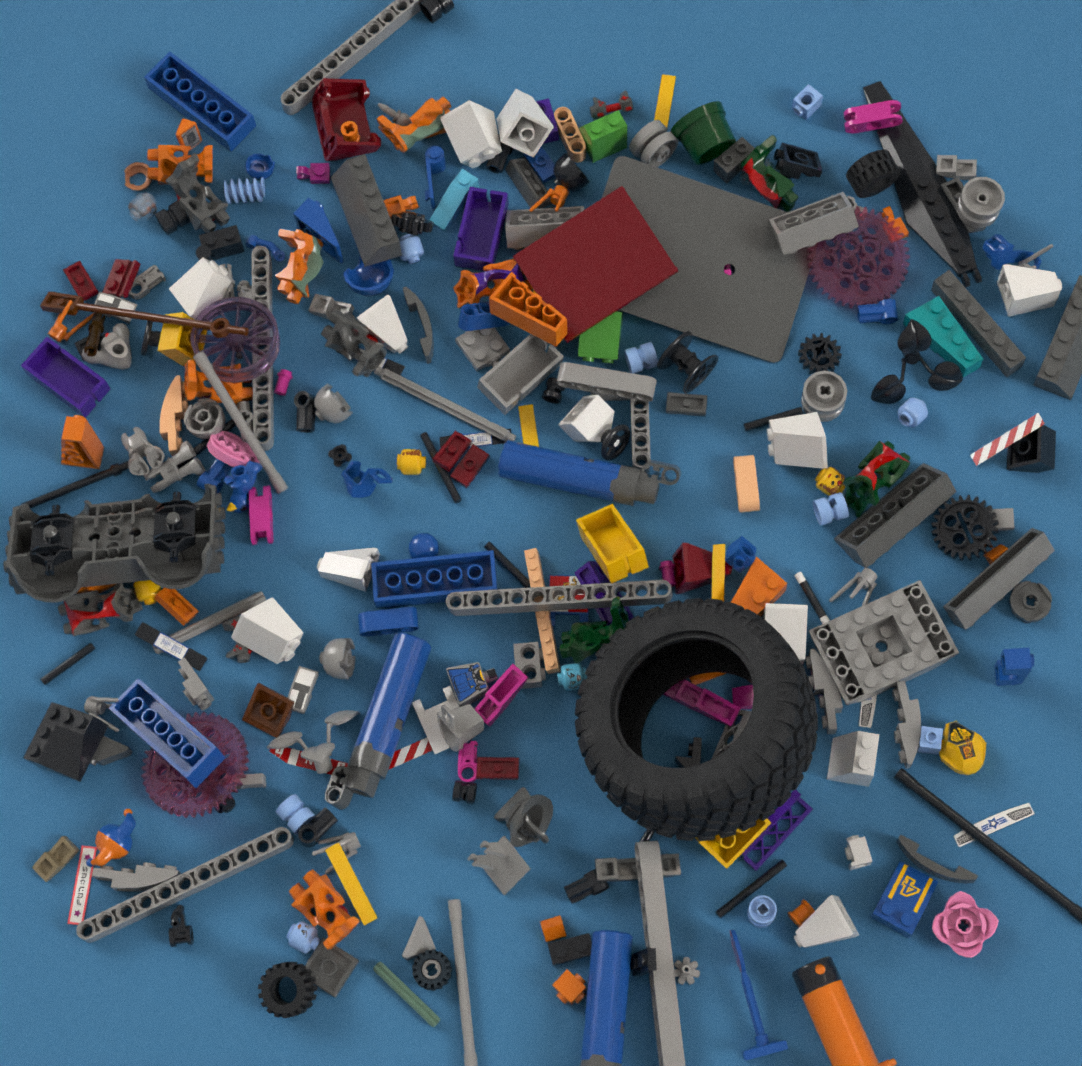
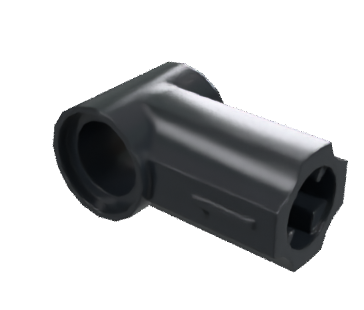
(497, 163)
(305, 412)
(318, 826)
(585, 887)

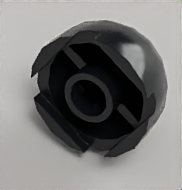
(569, 174)

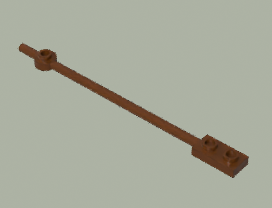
(56, 303)

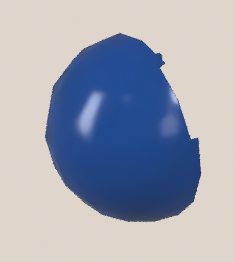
(370, 279)

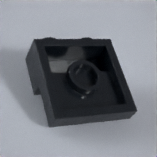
(797, 160)

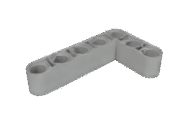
(637, 434)

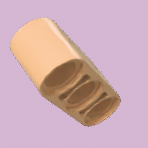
(570, 142)
(746, 483)

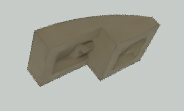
(56, 859)

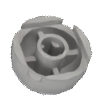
(331, 405)
(204, 418)
(338, 658)

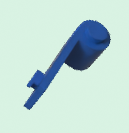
(434, 164)

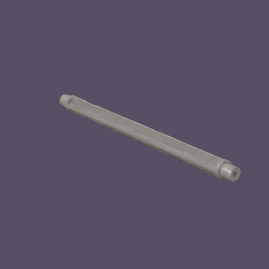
(445, 404)

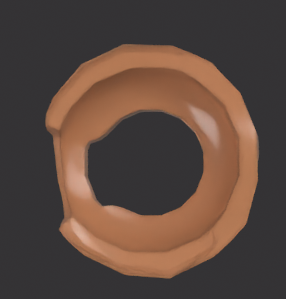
(135, 168)

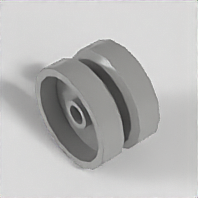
(653, 144)
(980, 202)
(824, 394)

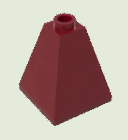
(693, 568)

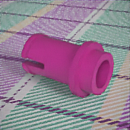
(283, 382)
(668, 572)

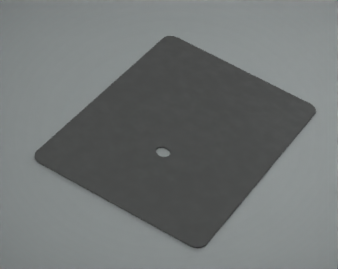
(702, 234)

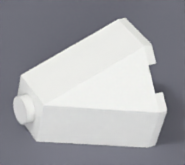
(349, 567)

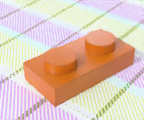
(176, 605)

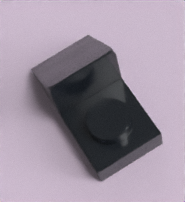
(695, 751)

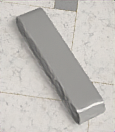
(606, 381)

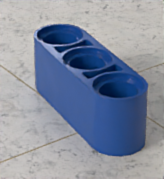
(478, 317)
(388, 621)

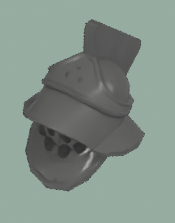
(526, 817)

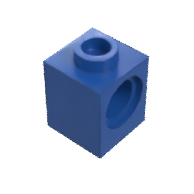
(740, 554)

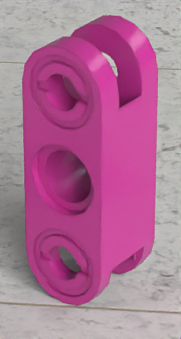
(872, 116)
(261, 515)

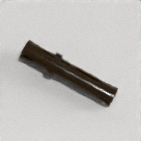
(95, 330)

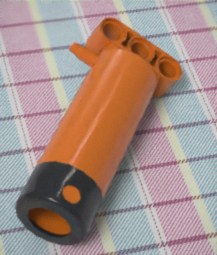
(835, 1015)

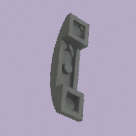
(415, 304)
(625, 869)
(960, 875)

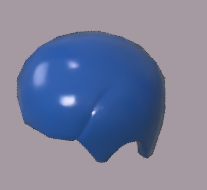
(259, 166)
(423, 546)

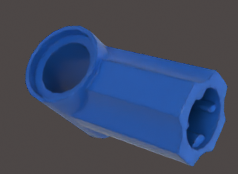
(882, 312)
(215, 475)

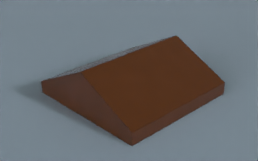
(268, 710)

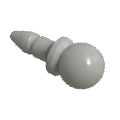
(401, 118)

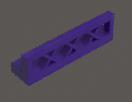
(590, 575)
(774, 819)

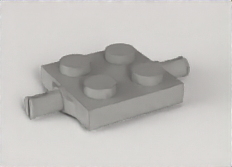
(482, 347)

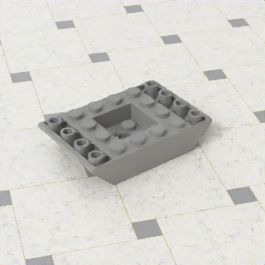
(903, 622)

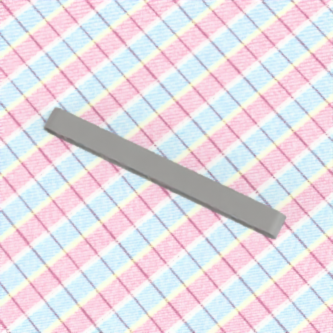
(349, 47)
(263, 392)
(549, 593)
(175, 884)
(658, 936)

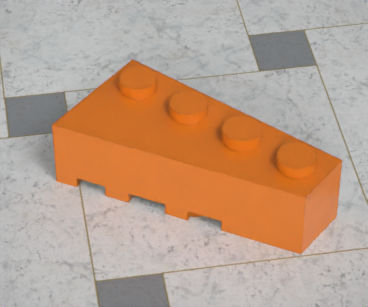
(527, 310)
(80, 444)
(759, 587)

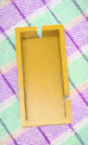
(612, 543)

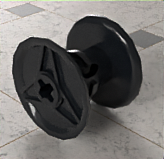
(687, 362)

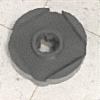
(1032, 590)

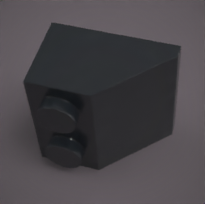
(1033, 452)

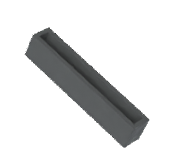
(978, 323)
(999, 578)

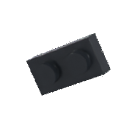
(570, 949)
(643, 962)

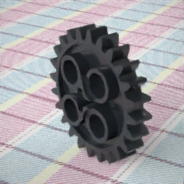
(982, 520)

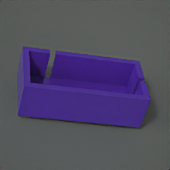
(481, 228)
(65, 378)

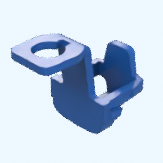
(1002, 252)
(366, 485)

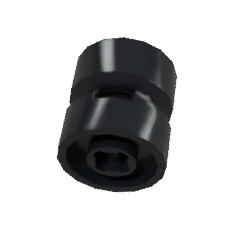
(434, 8)
(172, 218)

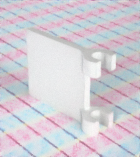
(430, 721)

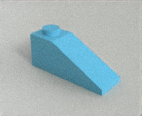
(453, 200)

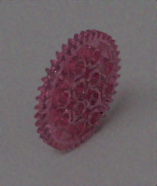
(878, 284)
(214, 790)

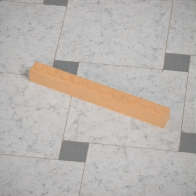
(543, 617)

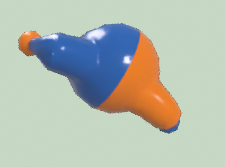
(114, 841)

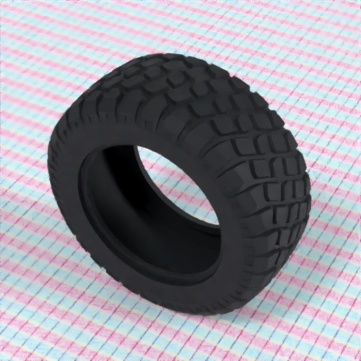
(652, 658)

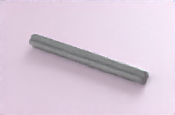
(216, 618)

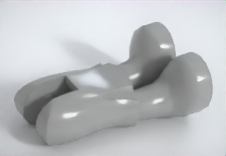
(138, 447)
(171, 472)

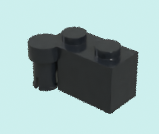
(220, 244)

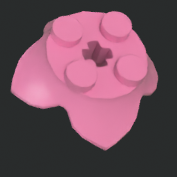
(981, 925)

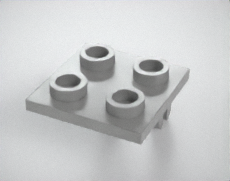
(501, 864)

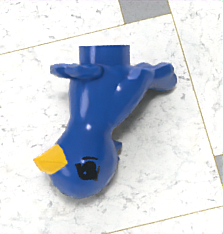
(241, 483)

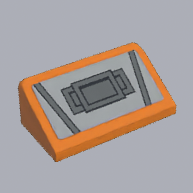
(188, 133)

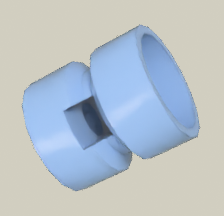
(641, 357)
(830, 508)
(293, 812)
(762, 911)

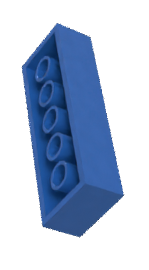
(200, 101)
(431, 578)
(167, 733)

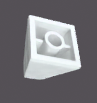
(385, 325)
(826, 925)

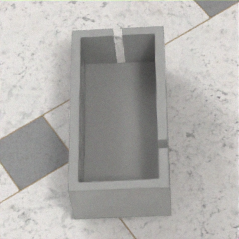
(519, 373)

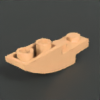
(172, 412)

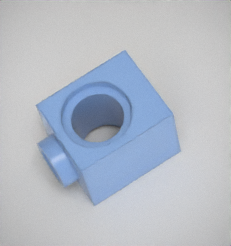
(808, 95)
(930, 740)

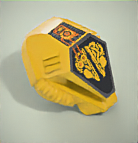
(962, 749)

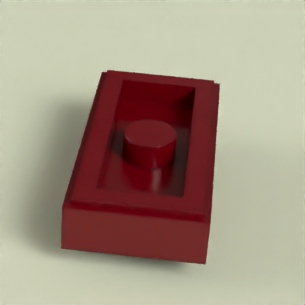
(80, 281)
(452, 451)
(470, 466)
(497, 768)

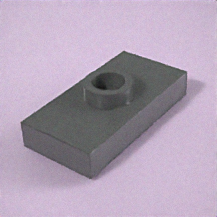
(686, 404)

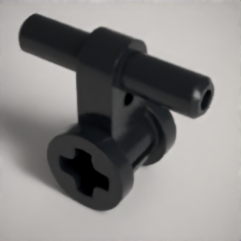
(180, 931)

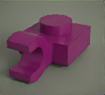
(317, 173)

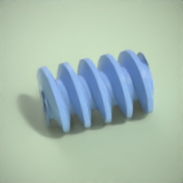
(243, 191)

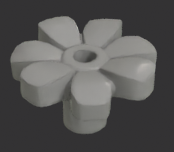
(683, 975)

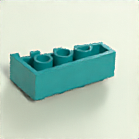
(946, 335)

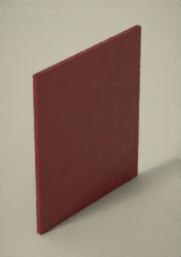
(596, 262)

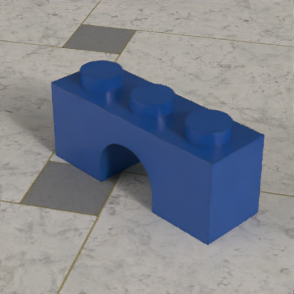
(1013, 666)

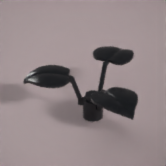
(910, 342)

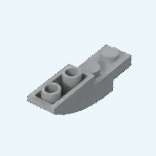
(824, 684)
(909, 731)
(143, 878)

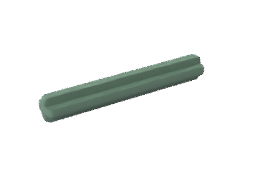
(406, 994)

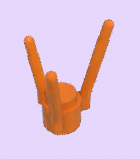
(558, 197)
(58, 330)

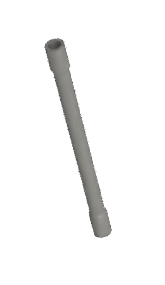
(207, 368)
(455, 917)

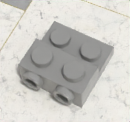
(195, 689)

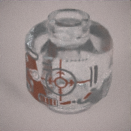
(142, 207)

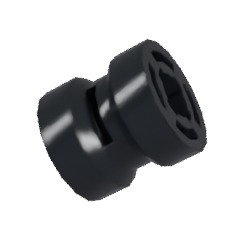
(553, 391)
(464, 792)

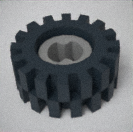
(421, 974)

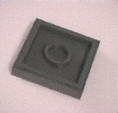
(331, 968)

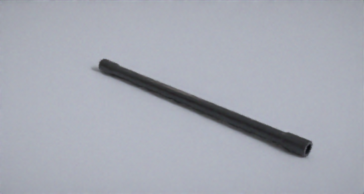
(912, 784)

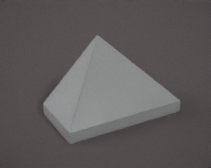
(419, 940)

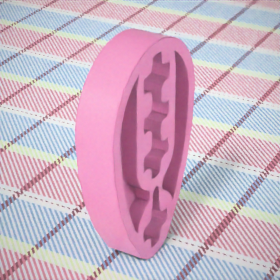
(230, 449)

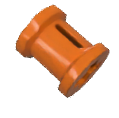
(347, 131)
(801, 913)

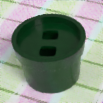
(704, 132)

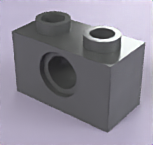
(729, 162)

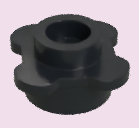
(341, 449)

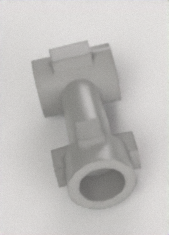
(245, 289)

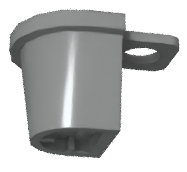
(459, 725)

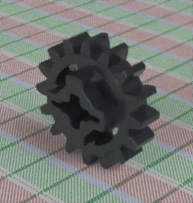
(412, 223)
(815, 346)

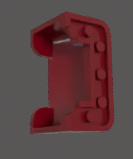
(335, 104)

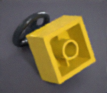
(172, 340)

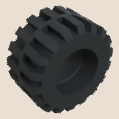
(873, 173)
(271, 995)

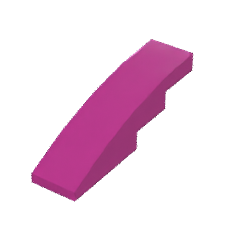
(703, 702)

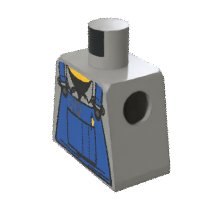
(470, 682)

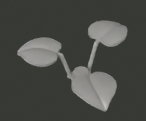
(320, 753)

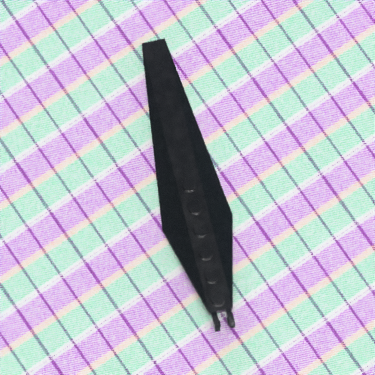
(921, 195)

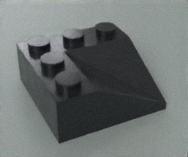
(66, 741)

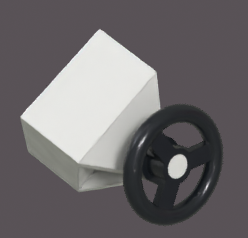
(592, 422)

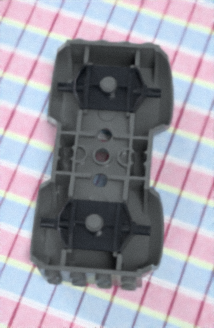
(115, 545)

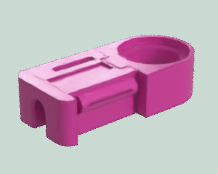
(468, 759)

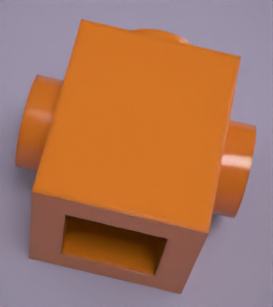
(570, 988)

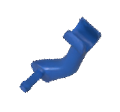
(277, 254)

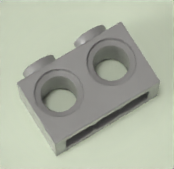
(532, 664)

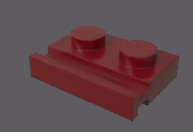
(121, 278)

